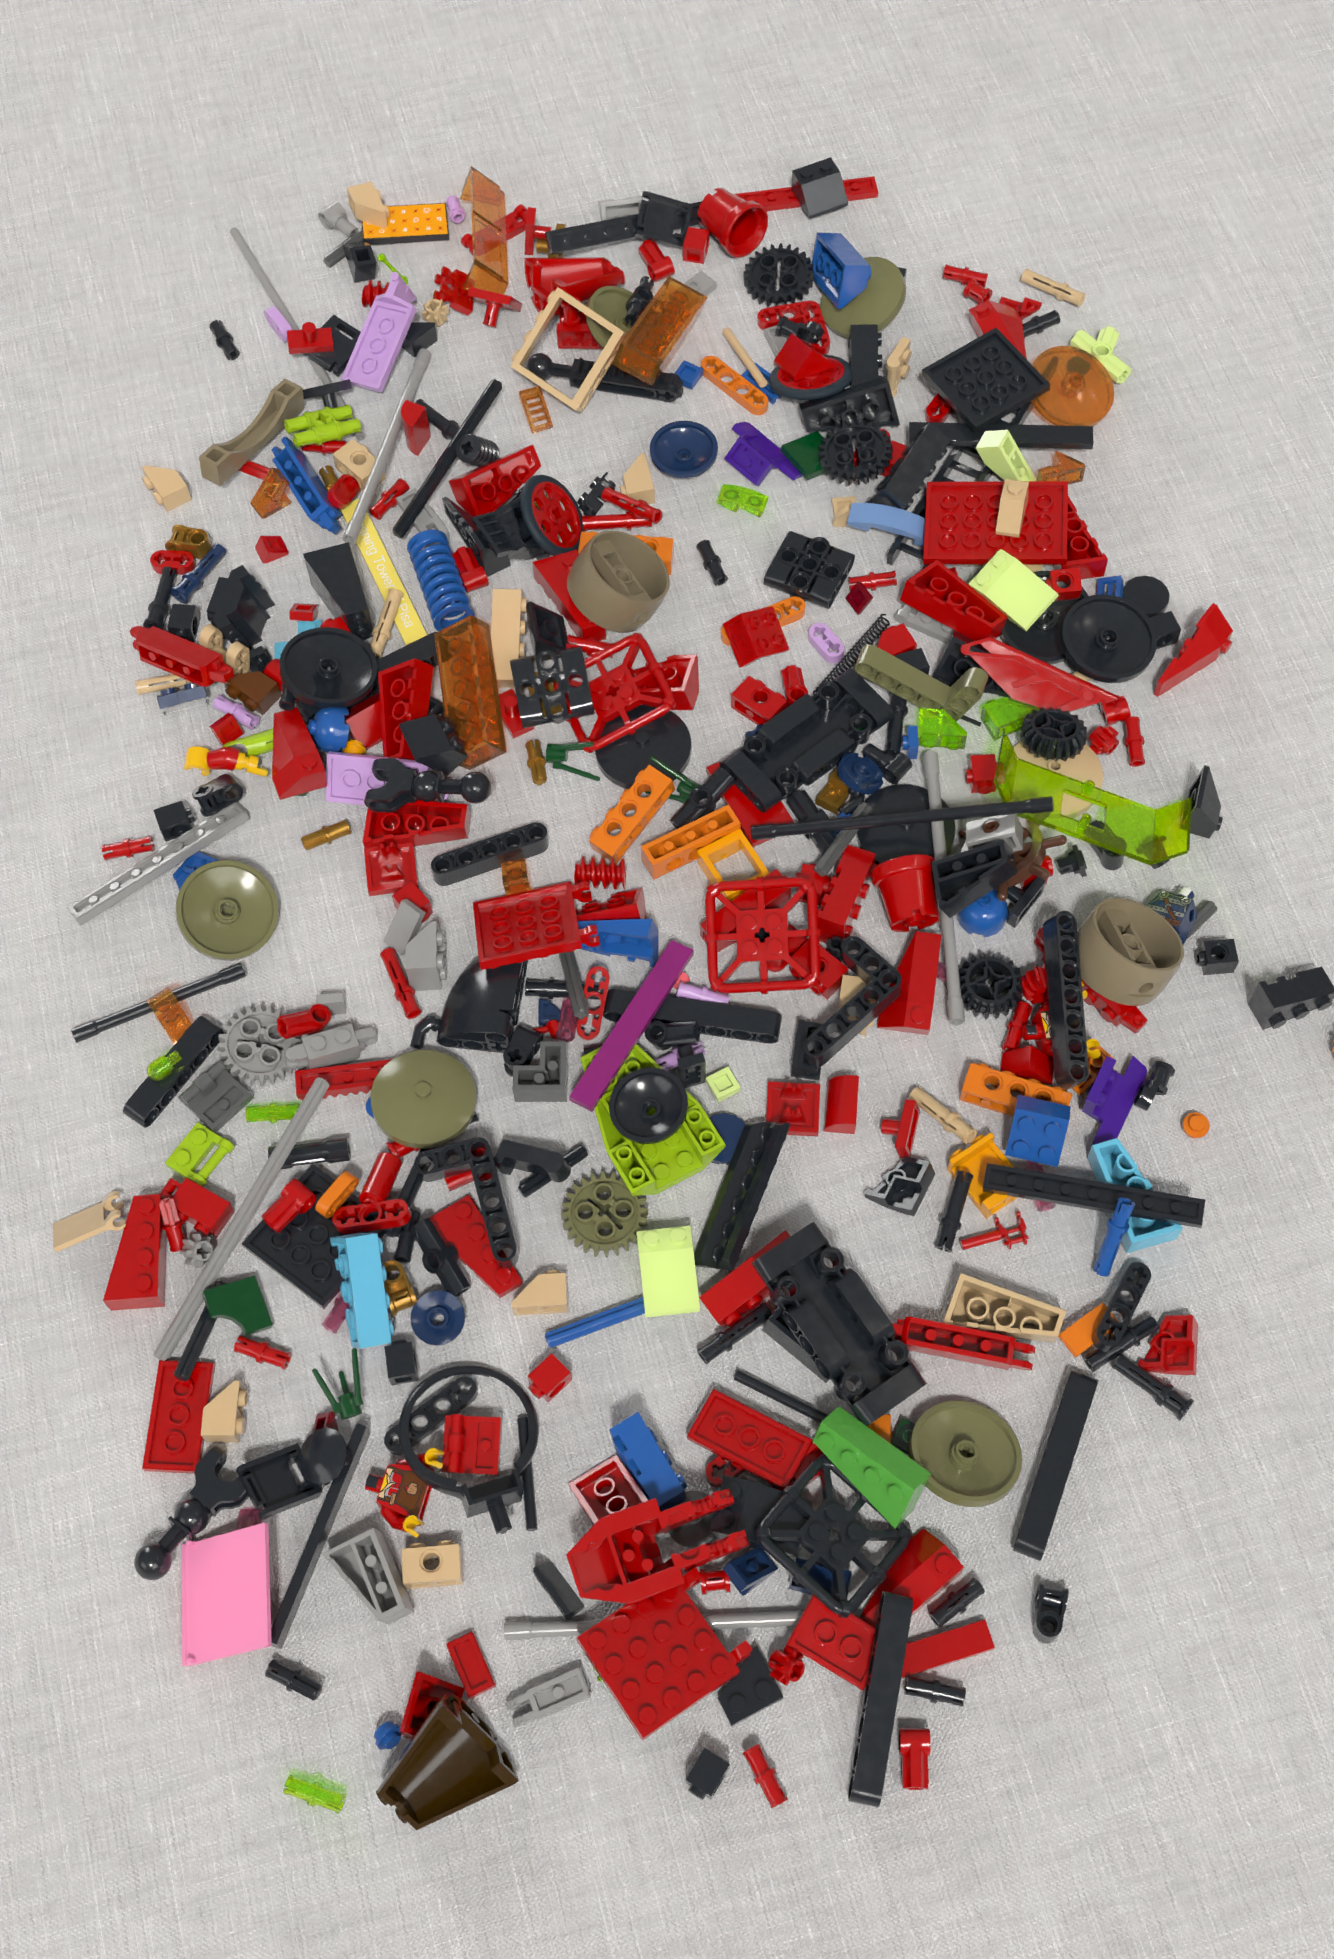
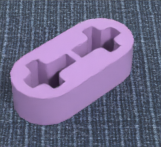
(277, 322)
(822, 644)

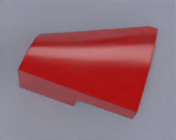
(1174, 1347)

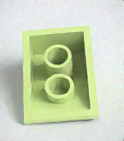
(1013, 589)
(668, 1271)

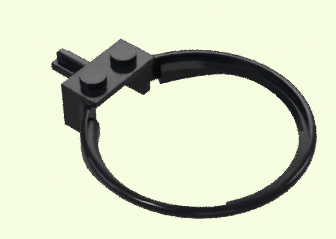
(484, 1497)

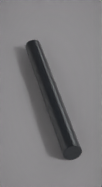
(780, 1396)
(527, 1478)

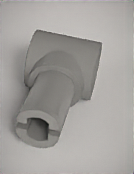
(335, 217)

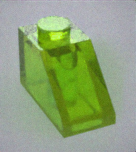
(1004, 714)

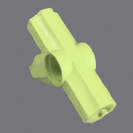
(1103, 351)

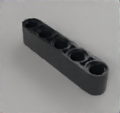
(482, 863)
(153, 1095)

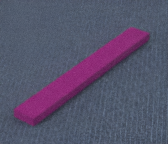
(631, 1026)

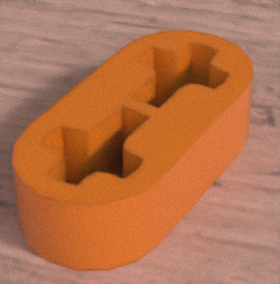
(337, 1194)

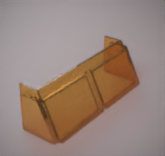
(489, 239)

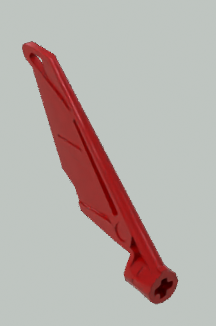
(1042, 684)

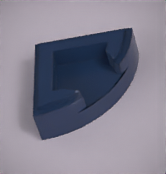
(547, 1012)

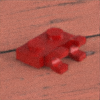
(456, 295)

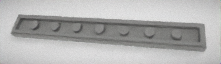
(157, 863)

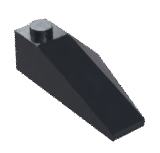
(473, 539)
(954, 664)

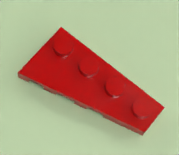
(466, 1231)

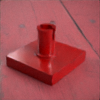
(494, 302)

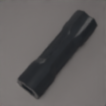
(328, 1151)

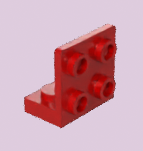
(576, 336)
(755, 635)

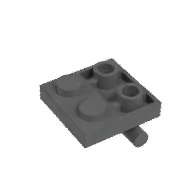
(215, 1097)

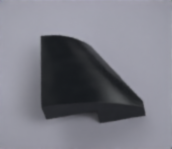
(904, 1186)

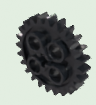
(762, 274)
(873, 448)

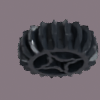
(1053, 734)
(998, 975)

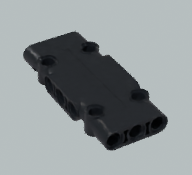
(807, 739)
(839, 1324)

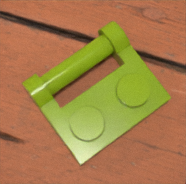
(194, 1150)

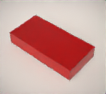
(470, 1665)

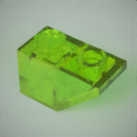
(939, 729)

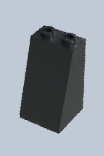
(339, 587)

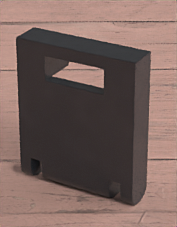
(658, 219)
(342, 346)
(272, 1483)

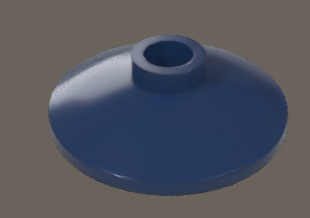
(432, 1305)

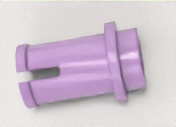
(456, 213)

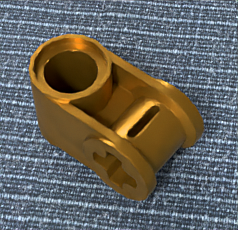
(189, 539)
(399, 1290)

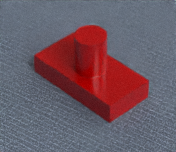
(533, 231)
(310, 339)
(511, 714)
(904, 1128)

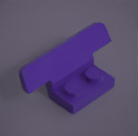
(756, 455)
(1113, 1097)

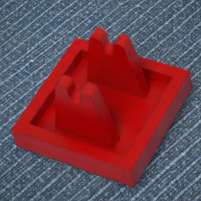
(390, 867)
(796, 1105)

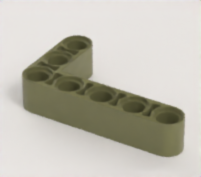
(918, 686)

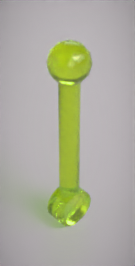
(382, 258)

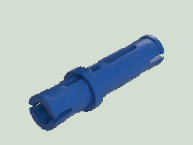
(1116, 1228)

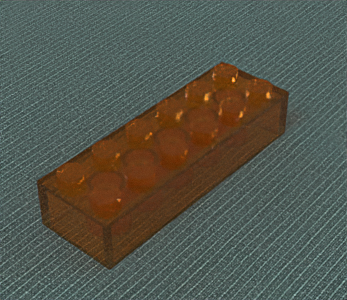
(659, 330)
(471, 689)

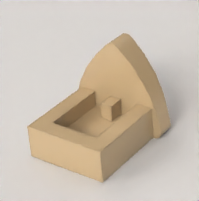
(841, 509)

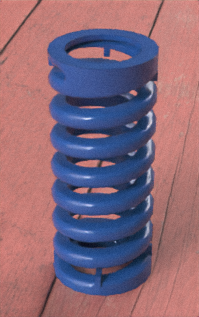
(443, 573)

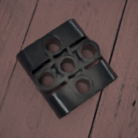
(809, 569)
(573, 667)

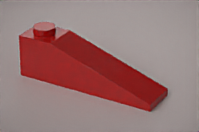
(1004, 318)
(493, 483)
(682, 677)
(295, 757)
(621, 906)
(918, 971)

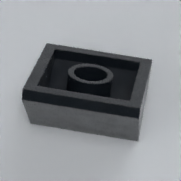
(545, 629)

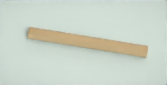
(745, 358)

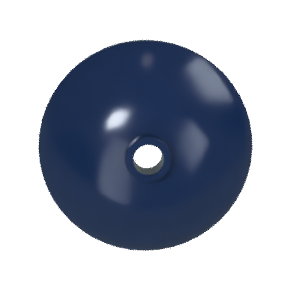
(683, 449)

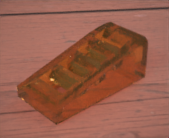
(531, 394)

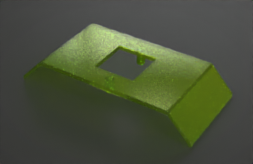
(1128, 826)

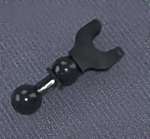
(406, 786)
(193, 1514)

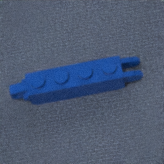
(306, 486)

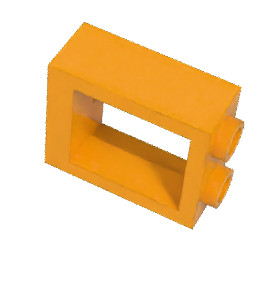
(724, 848)

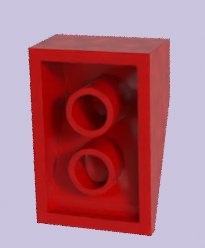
(606, 1490)

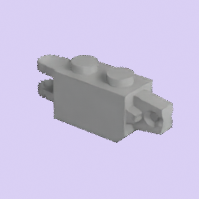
(329, 1048)

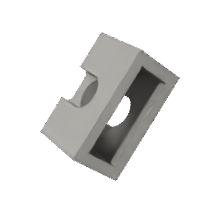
(616, 208)

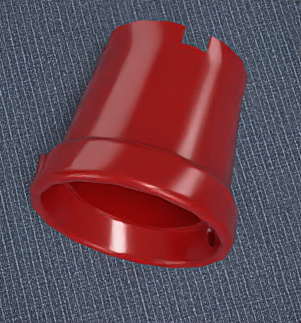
(733, 221)
(907, 891)

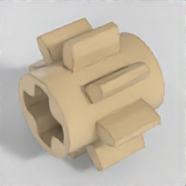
(435, 312)

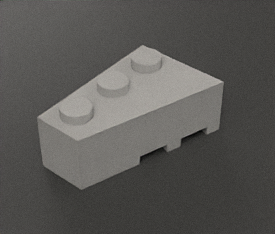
(372, 1574)

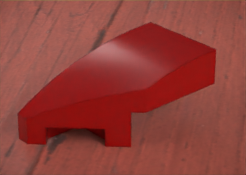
(1023, 309)

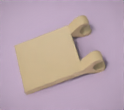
(88, 1223)

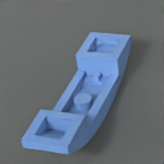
(887, 519)

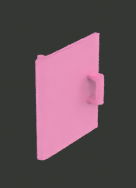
(225, 1595)

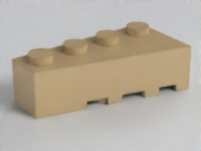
(507, 632)
(1002, 1312)

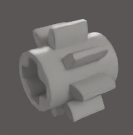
(190, 1250)

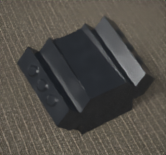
(508, 534)
(239, 607)

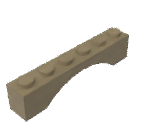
(224, 459)

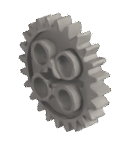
(254, 1066)

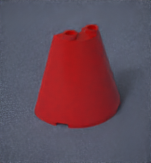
(574, 275)

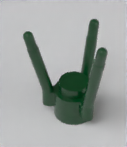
(559, 752)
(684, 787)
(348, 1404)

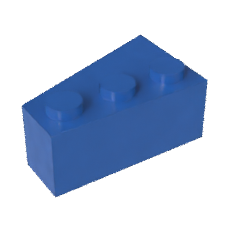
(647, 1463)

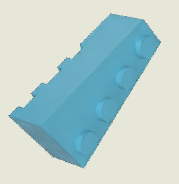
(1115, 1166)
(364, 1288)

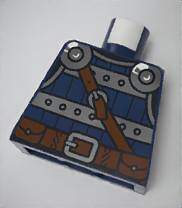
(1177, 910)

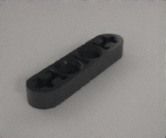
(1124, 1307)
(428, 1412)

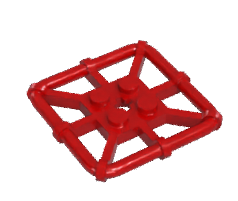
(627, 696)
(775, 946)

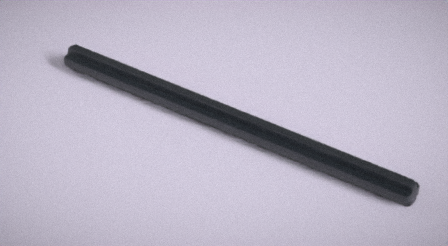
(446, 459)

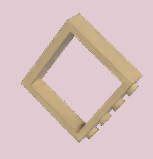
(597, 371)

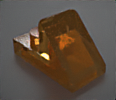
(1062, 469)
(271, 495)
(515, 876)
(169, 1014)

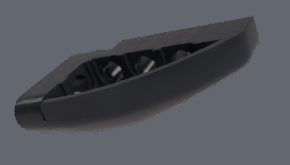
(483, 1007)

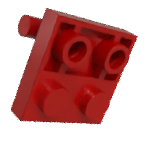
(471, 1444)

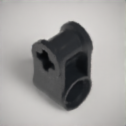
(215, 794)
(521, 1048)
(1050, 1607)

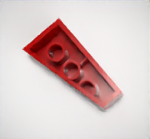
(1082, 548)
(953, 603)
(417, 823)
(844, 894)
(140, 1261)
(739, 1290)

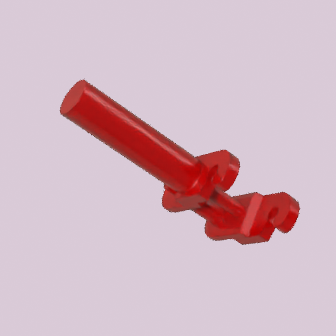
(1000, 1233)

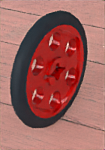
(814, 385)
(551, 515)

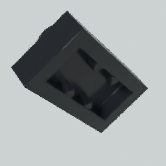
(327, 392)
(1023, 900)
(691, 1067)

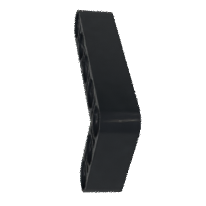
(857, 1005)
(484, 1190)

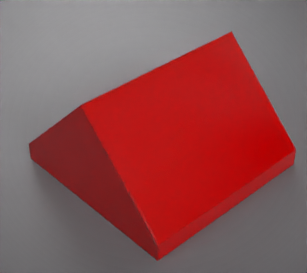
(801, 359)
(365, 722)
(423, 1697)

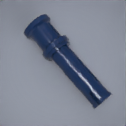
(192, 580)

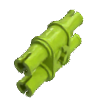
(322, 425)

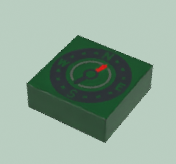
(902, 1435)

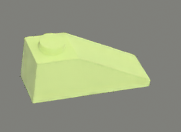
(1003, 456)

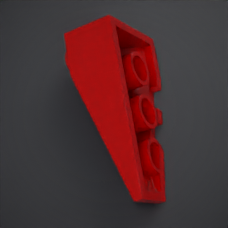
(1203, 648)
(919, 1573)

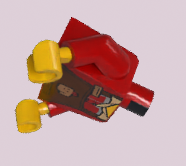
(1041, 1032)
(402, 1494)

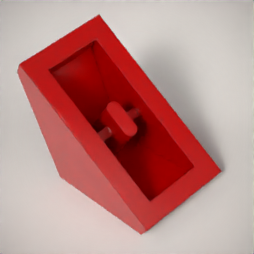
(1028, 1064)

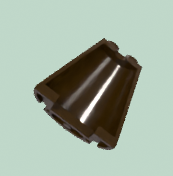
(446, 1766)

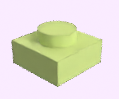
(723, 1084)

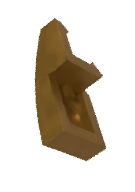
(833, 794)

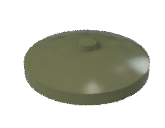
(610, 304)
(874, 305)
(226, 910)
(423, 1099)
(967, 1452)

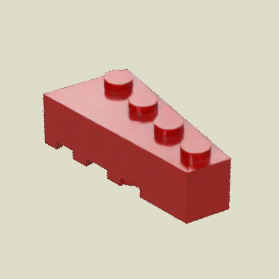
(552, 576)
(403, 697)

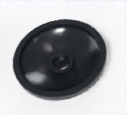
(644, 1091)

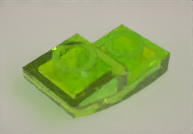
(738, 497)

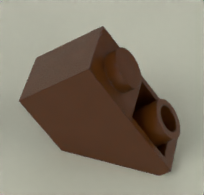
(254, 690)

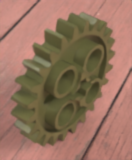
(587, 1230)

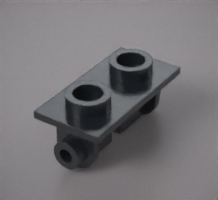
(589, 502)

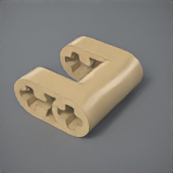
(237, 654)

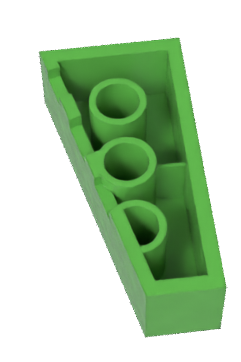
(872, 1465)

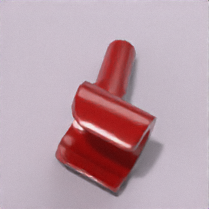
(550, 1027)

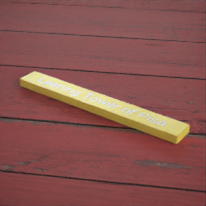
(385, 576)

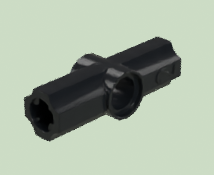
(711, 790)
(805, 811)
(440, 1257)

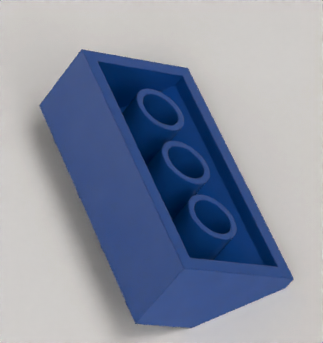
(839, 268)

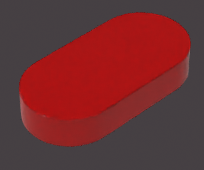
(343, 491)

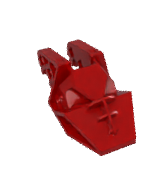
(623, 1561)

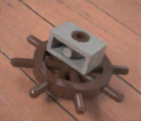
(1014, 832)

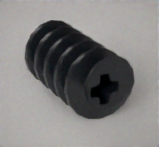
(476, 450)

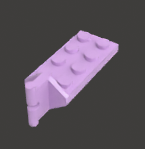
(381, 337)
(351, 776)

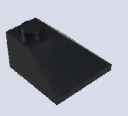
(1205, 805)

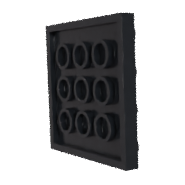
(986, 380)
(304, 1248)

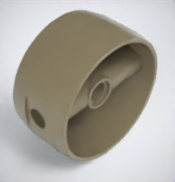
(617, 581)
(1128, 951)

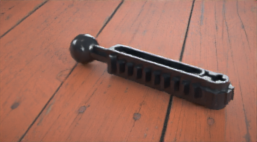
(665, 388)

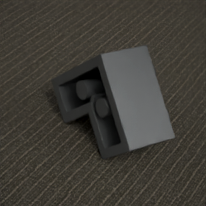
(543, 1081)

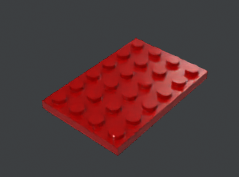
(965, 516)

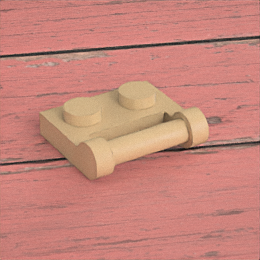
(898, 364)

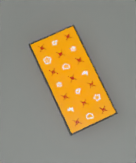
(410, 224)

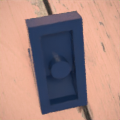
(750, 1570)

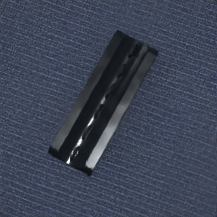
(740, 1195)

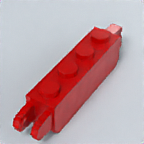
(180, 656)
(1109, 1010)
(961, 1343)

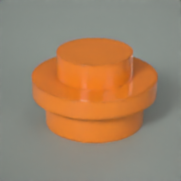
(1195, 1125)

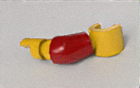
(222, 759)

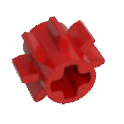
(1104, 740)
(786, 1665)

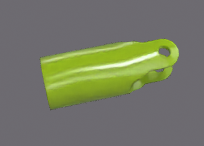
(257, 743)

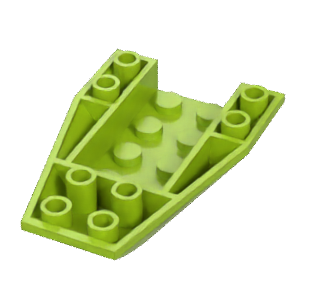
(656, 1166)

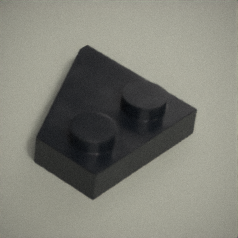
(749, 1690)

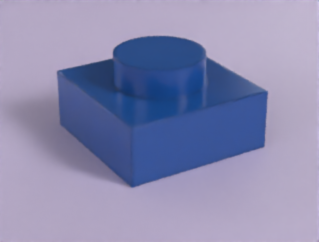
(689, 374)
(910, 742)

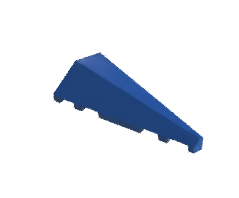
(625, 938)

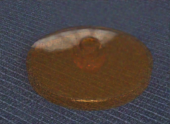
(1079, 387)

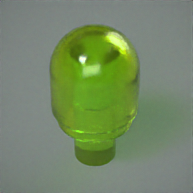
(162, 1066)

